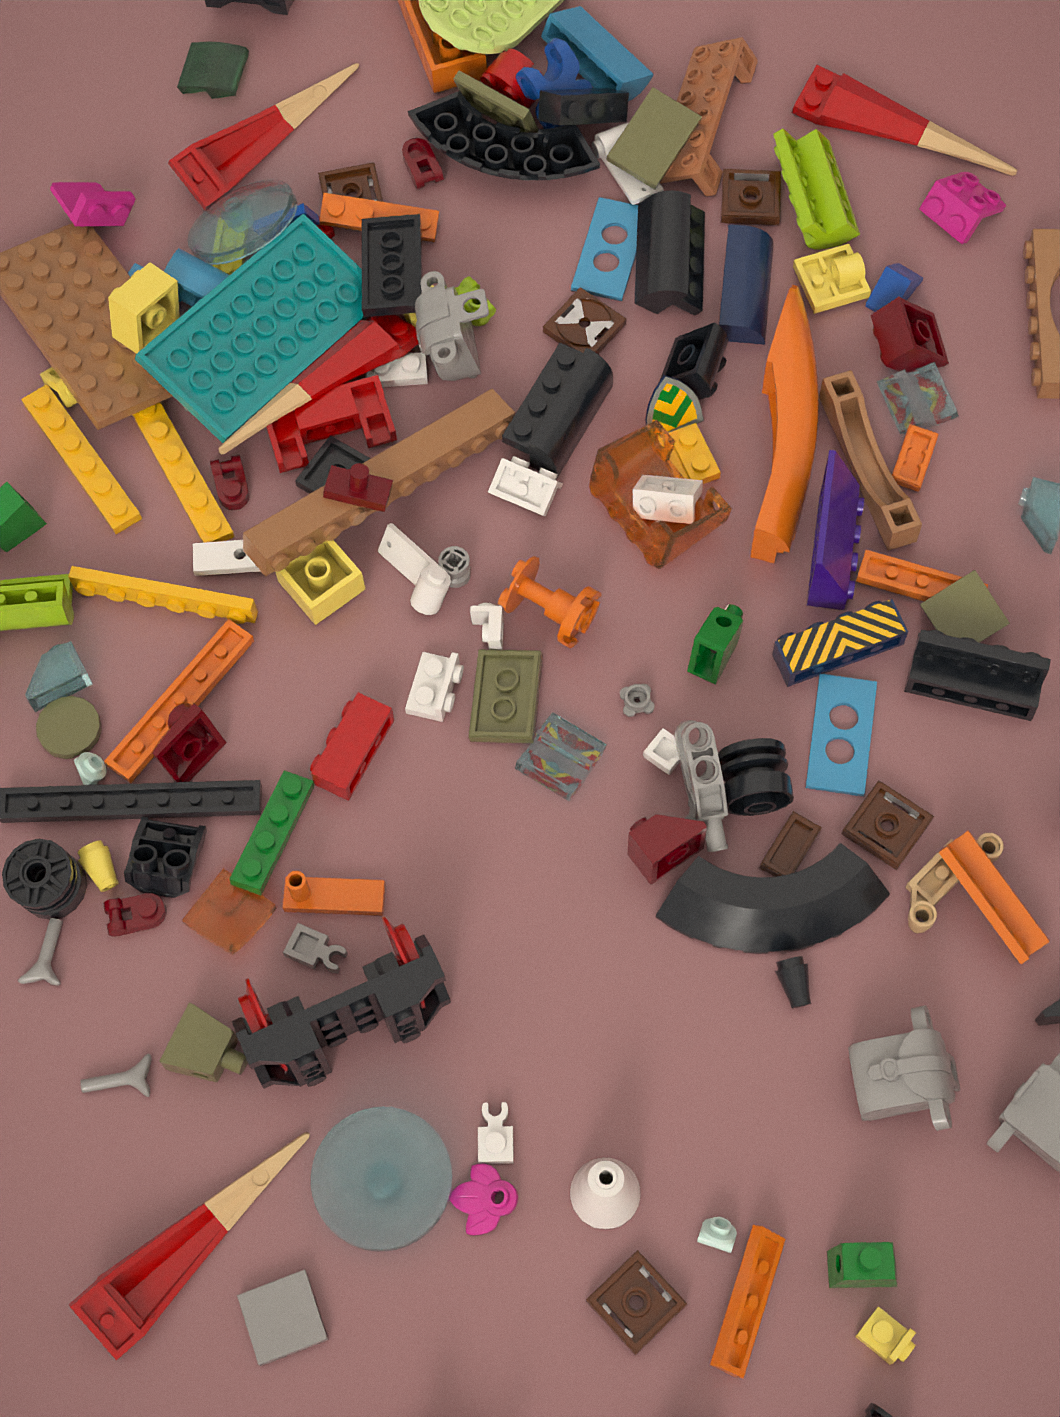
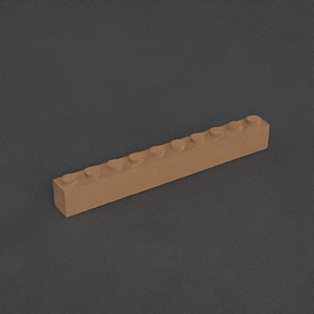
(408, 463)

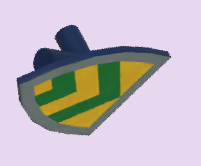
(673, 405)

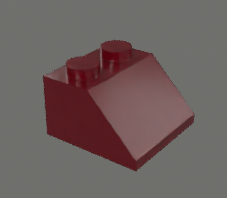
(908, 336)
(664, 844)

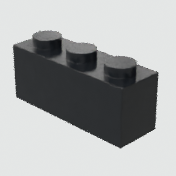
(583, 106)

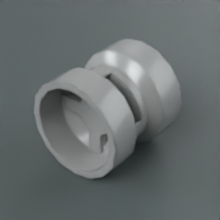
(459, 573)

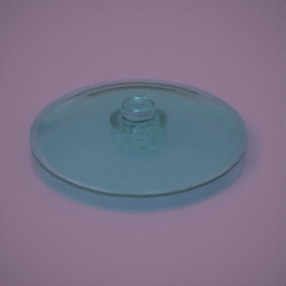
(242, 221)
(381, 1179)

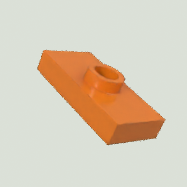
(914, 457)

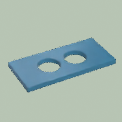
(612, 283)
(822, 772)

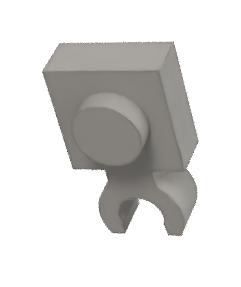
(309, 947)

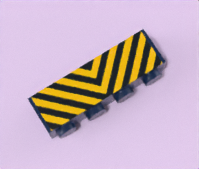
(839, 642)

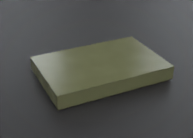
(495, 104)
(654, 138)
(505, 696)

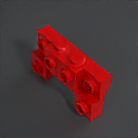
(332, 413)

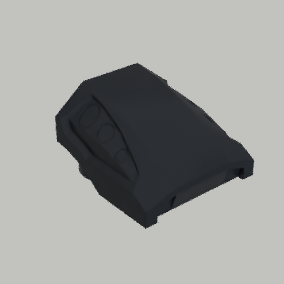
(163, 857)

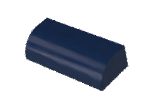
(746, 284)

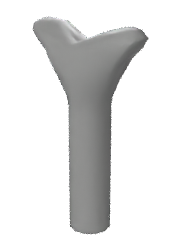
(42, 968)
(134, 1077)

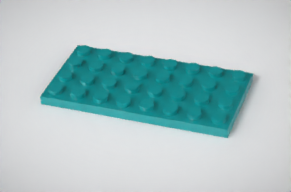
(258, 328)

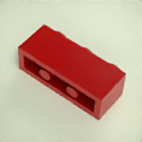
(352, 745)

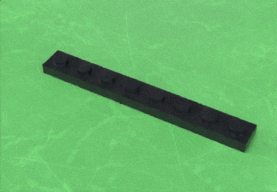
(130, 801)

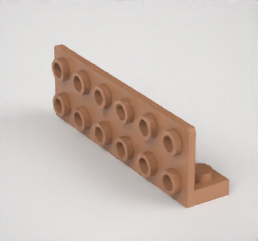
(706, 92)

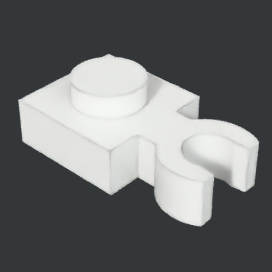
(496, 1140)

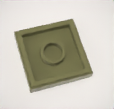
(965, 609)

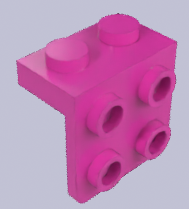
(960, 204)
(91, 205)

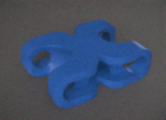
(560, 74)

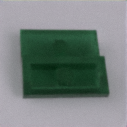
(213, 69)

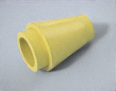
(97, 863)

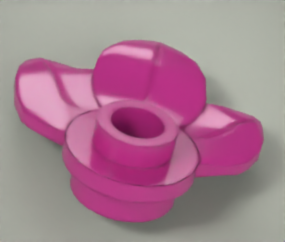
(479, 1202)

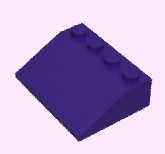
(835, 537)

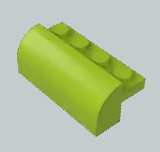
(816, 189)
(36, 602)

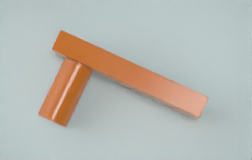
(333, 895)

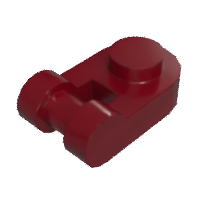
(418, 154)
(232, 491)
(146, 909)

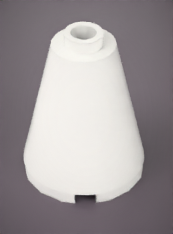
(605, 1204)

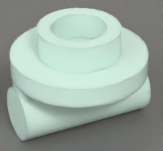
(90, 768)
(718, 1234)

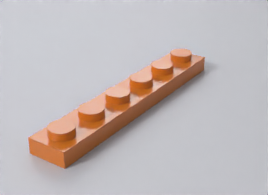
(189, 687)

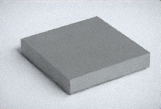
(282, 1317)

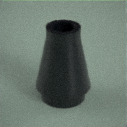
(795, 980)

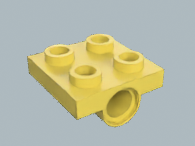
(832, 278)

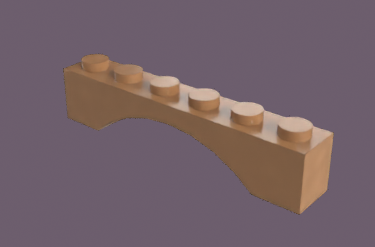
(1041, 273)
(887, 502)

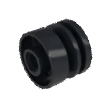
(755, 776)
(44, 879)

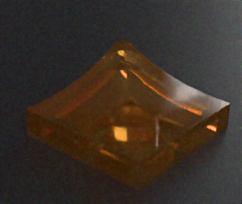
(228, 914)

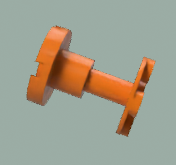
(570, 612)

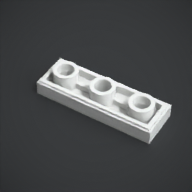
(221, 558)

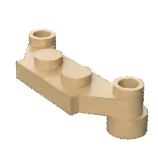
(936, 881)

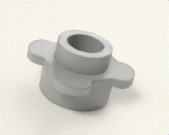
(639, 691)

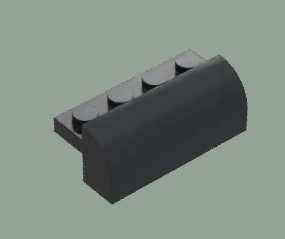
(670, 253)
(560, 407)
(976, 674)

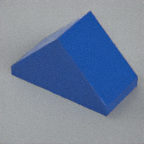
(893, 283)

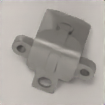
(446, 328)
(905, 1073)
(1034, 1115)

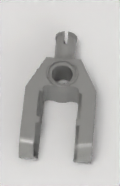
(706, 791)

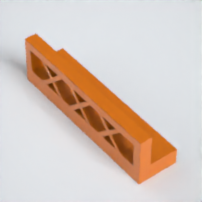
(994, 896)

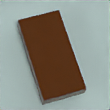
(790, 846)

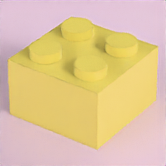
(143, 307)
(322, 581)

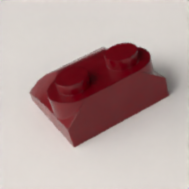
(187, 743)

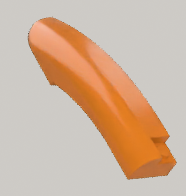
(794, 411)

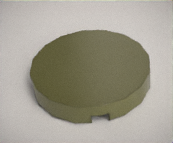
(68, 727)

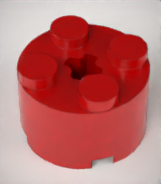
(502, 75)

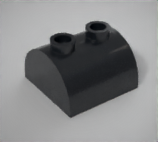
(698, 358)

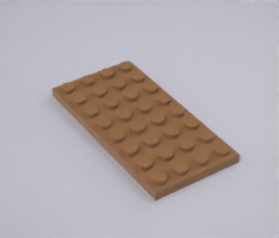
(60, 297)

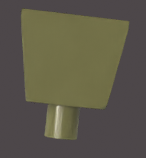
(202, 1047)

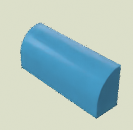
(600, 55)
(193, 276)

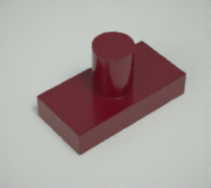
(358, 487)

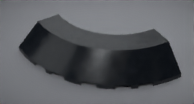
(499, 148)
(773, 911)

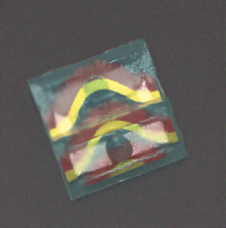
(917, 398)
(560, 756)

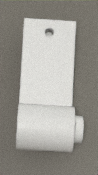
(633, 188)
(428, 577)

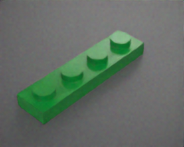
(272, 833)

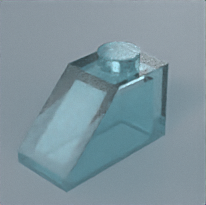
(1042, 511)
(57, 676)

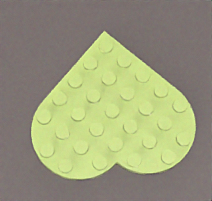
(485, 24)

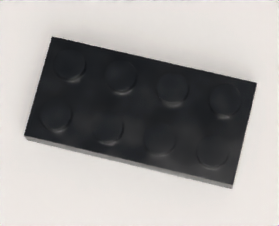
(391, 264)

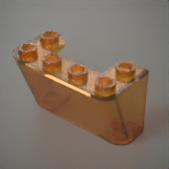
(616, 473)

